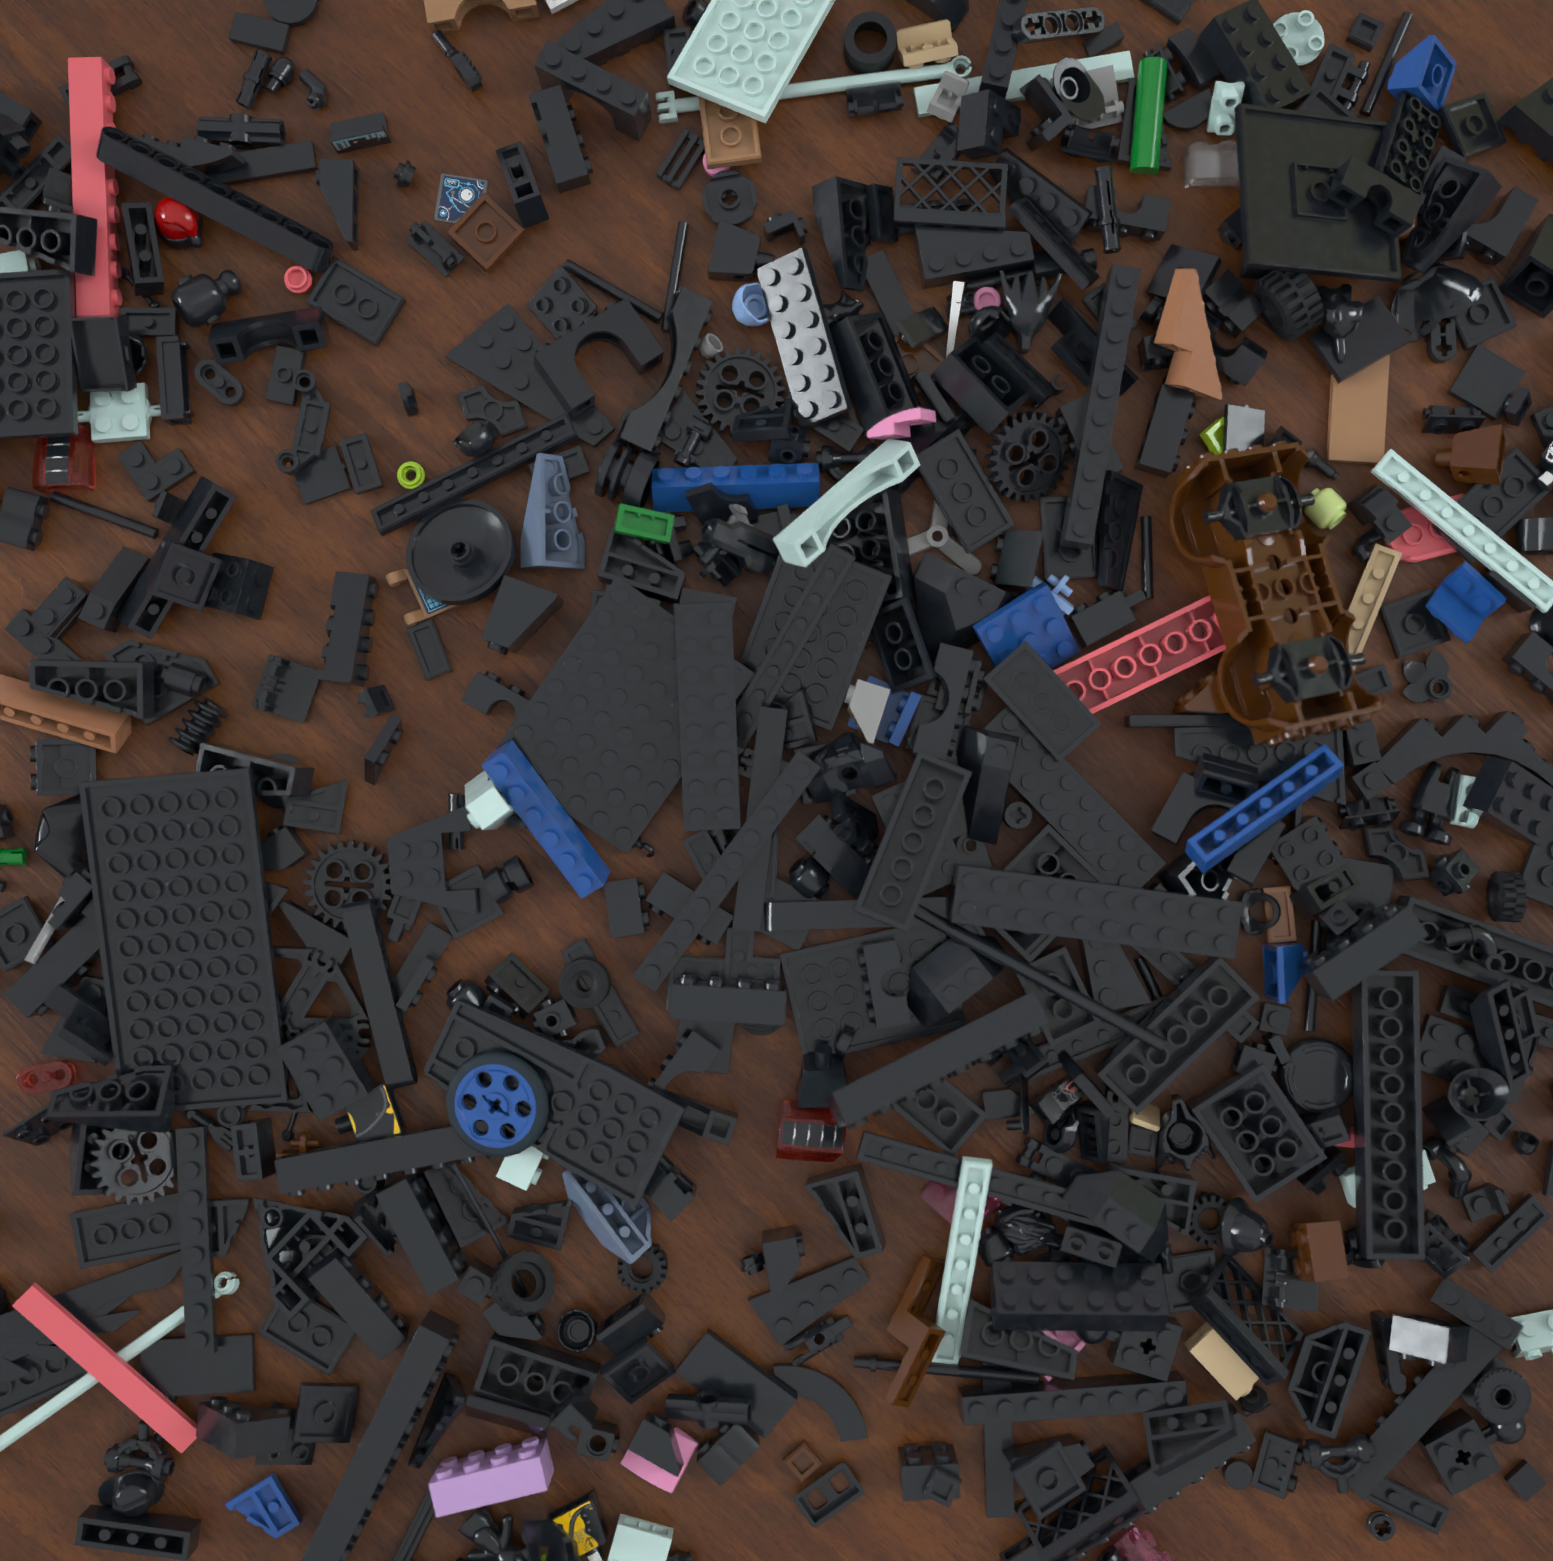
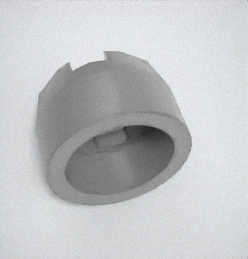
(710, 346)

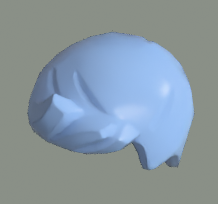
(750, 305)

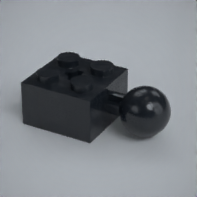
(1150, 1359)
(1461, 1451)

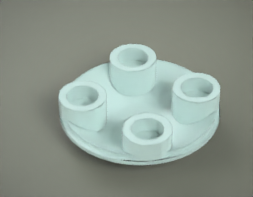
(1301, 35)

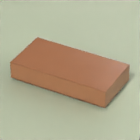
(1285, 928)

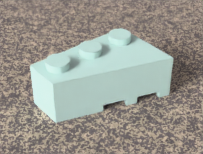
(486, 803)

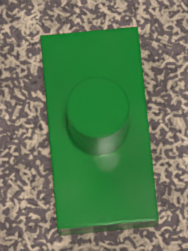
(644, 523)

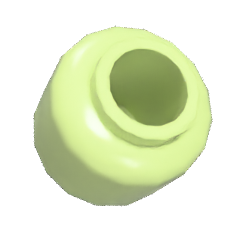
(1327, 509)

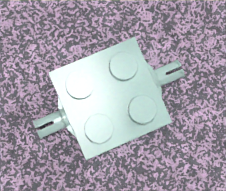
(120, 415)

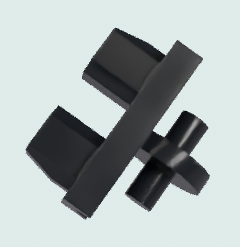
(675, 550)
(721, 568)
(1334, 1163)

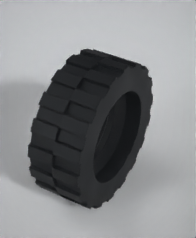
(542, 1276)

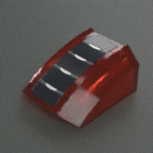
(65, 463)
(809, 1134)

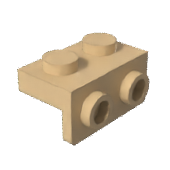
(926, 44)

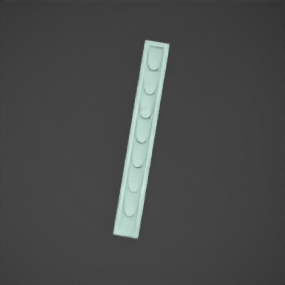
(1121, 62)
(1464, 529)
(961, 1256)

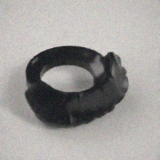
(1250, 924)

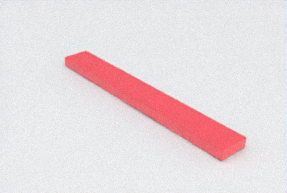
(107, 1367)

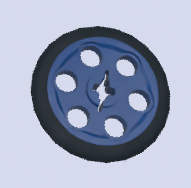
(530, 1090)

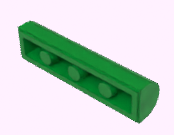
(1148, 116)

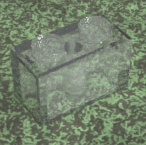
(1211, 165)

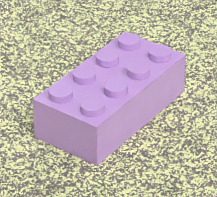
(491, 1476)

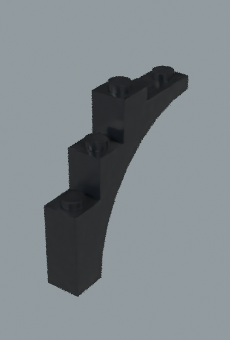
(1462, 734)

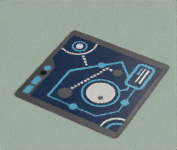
(456, 196)

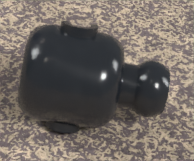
(203, 299)

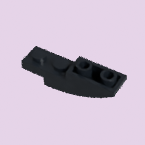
(199, 153)

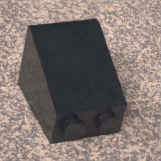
(1531, 274)
(518, 614)

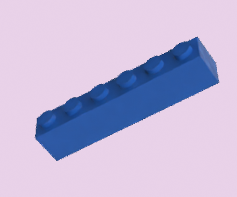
(766, 484)
(1264, 808)
(546, 819)

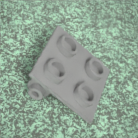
(1106, 81)

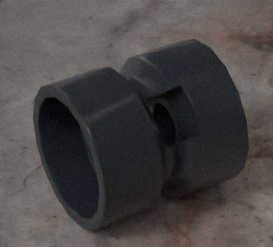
(507, 880)

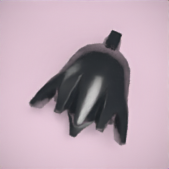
(1027, 306)
(1181, 1136)

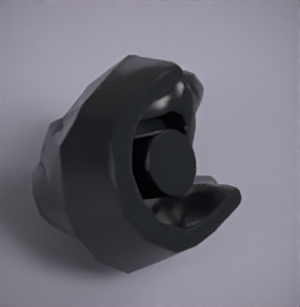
(1063, 1133)

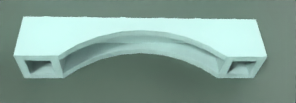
(809, 533)

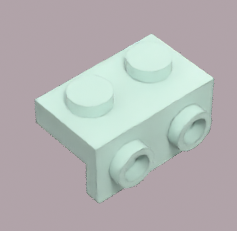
(1535, 1336)

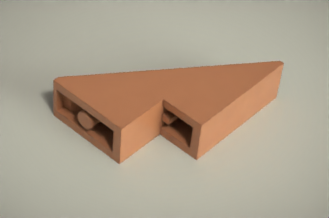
(1186, 332)

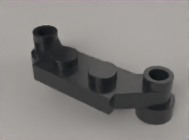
(310, 426)

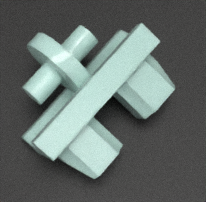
(1222, 113)

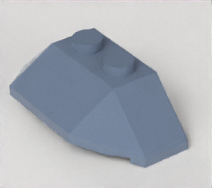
(612, 1220)

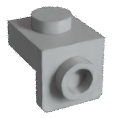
(948, 96)

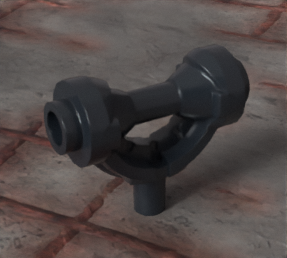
(830, 460)
(1357, 1449)
(159, 1464)

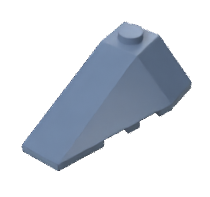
(549, 527)

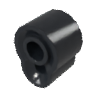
(1535, 536)

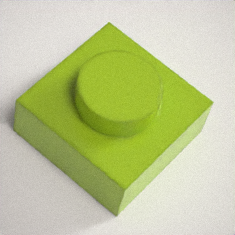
(1213, 436)

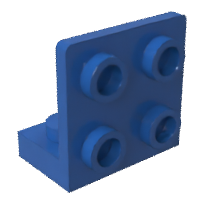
(1464, 601)
(896, 714)

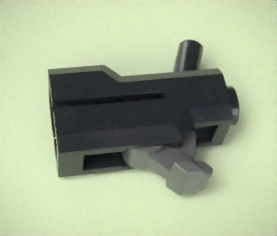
(740, 540)

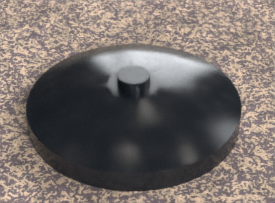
(460, 552)

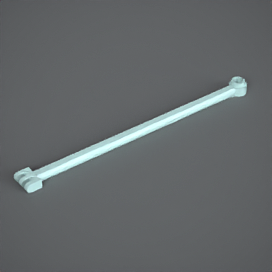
(825, 86)
(125, 1353)

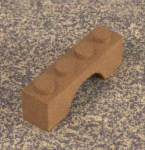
(448, 14)

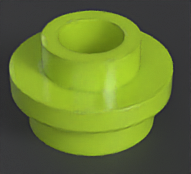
(409, 467)

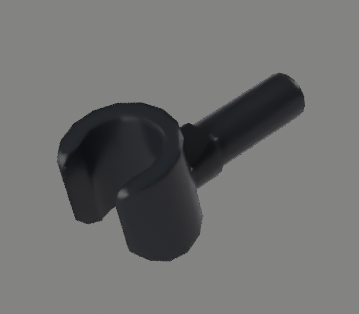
(1058, 390)

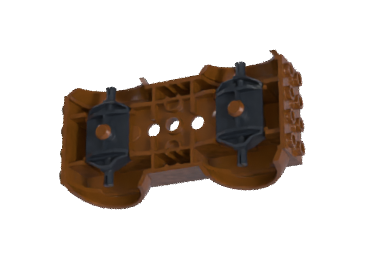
(1273, 673)

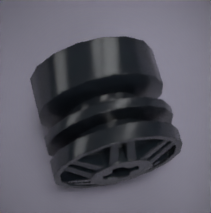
(623, 475)

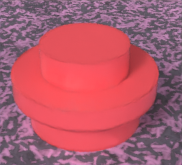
(298, 279)

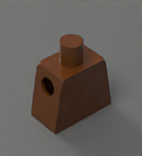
(1476, 455)

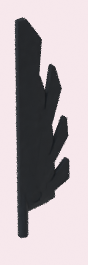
(90, 1305)

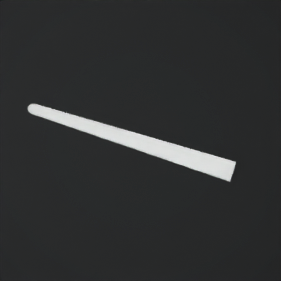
(954, 314)

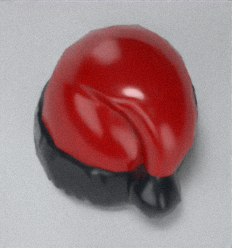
(178, 224)

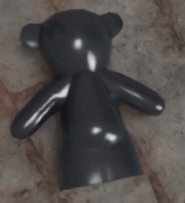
(491, 1538)

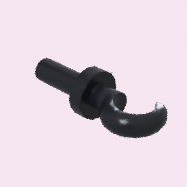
(640, 845)

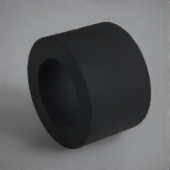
(869, 63)

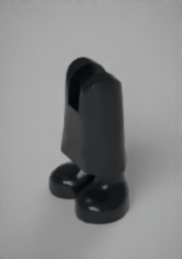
(1434, 799)

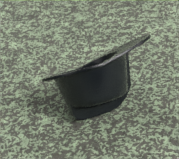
(1077, 89)
(131, 1492)

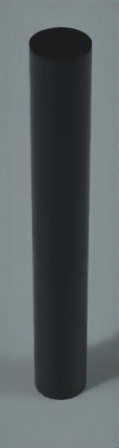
(1147, 557)

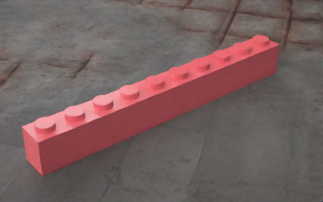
(94, 181)

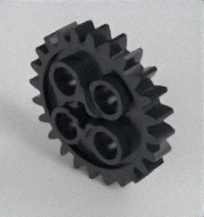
(744, 368)
(1027, 456)
(350, 859)
(112, 1168)

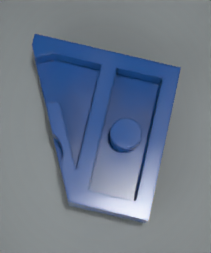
(267, 1506)

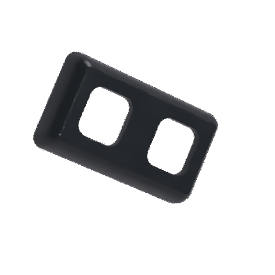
(835, 1500)

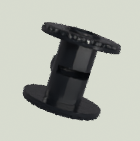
(1499, 1393)

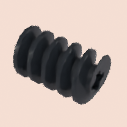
(199, 726)

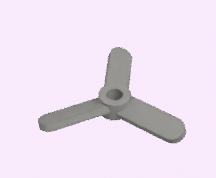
(947, 545)

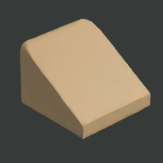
(1147, 1118)

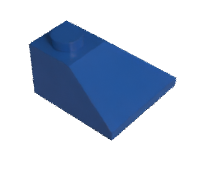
(1424, 73)
(1281, 969)

